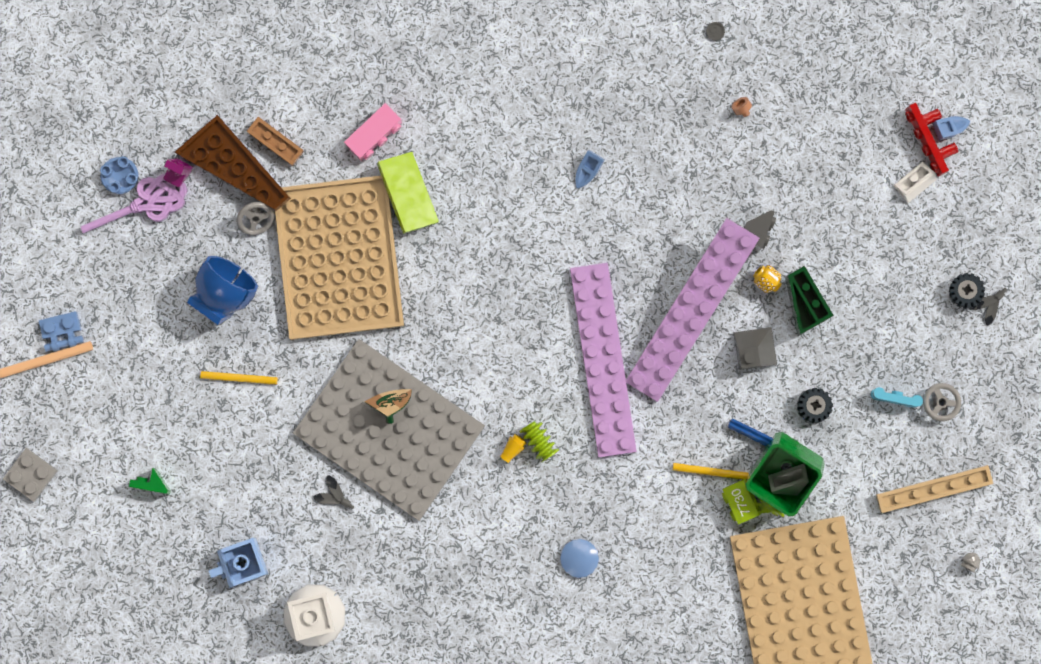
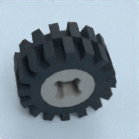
(961, 293)
(808, 403)

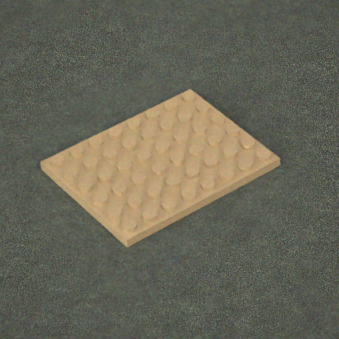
(338, 258)
(801, 594)

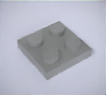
(30, 474)

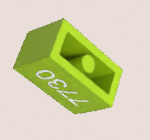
(741, 502)

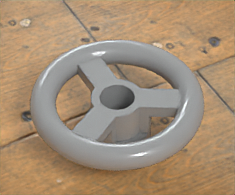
(254, 215)
(936, 389)

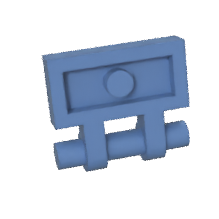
(58, 326)

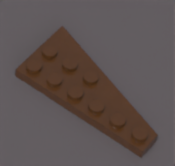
(226, 157)

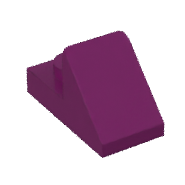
(177, 171)

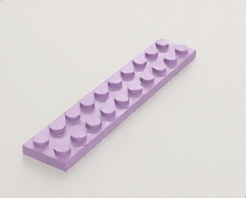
(692, 309)
(603, 360)

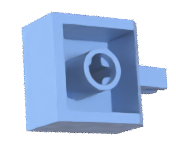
(229, 567)

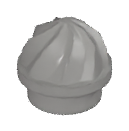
(971, 561)

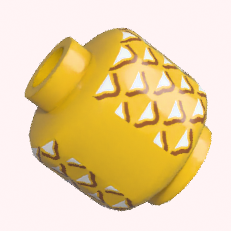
(767, 279)

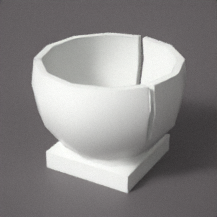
(314, 615)

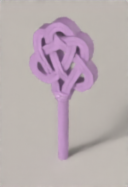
(137, 207)

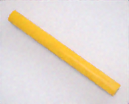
(239, 377)
(710, 471)

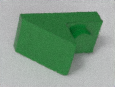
(156, 483)

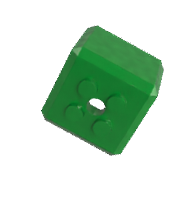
(779, 451)

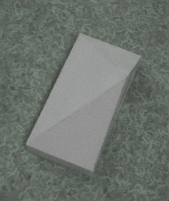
(789, 481)

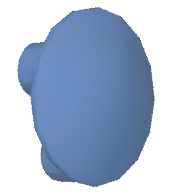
(119, 175)
(579, 558)

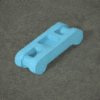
(896, 398)

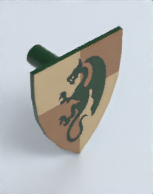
(390, 402)

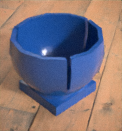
(215, 292)

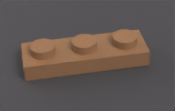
(275, 141)

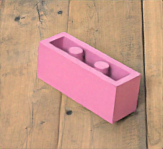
(373, 132)

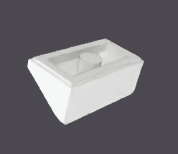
(915, 182)

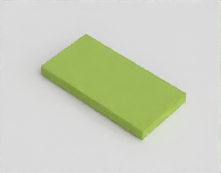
(407, 192)

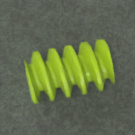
(539, 441)

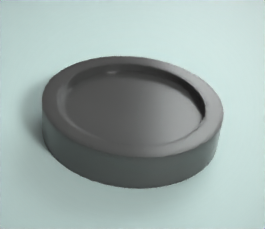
(715, 31)

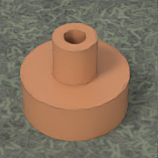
(742, 106)

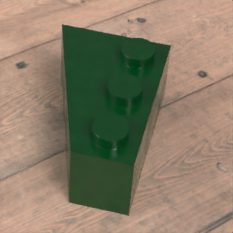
(806, 301)

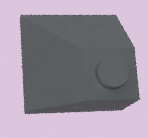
(755, 348)

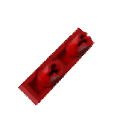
(923, 133)

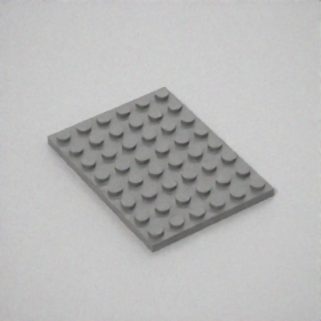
(399, 459)

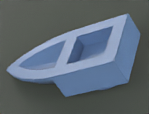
(950, 126)
(588, 168)

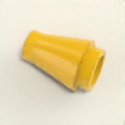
(513, 447)

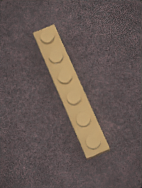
(934, 489)

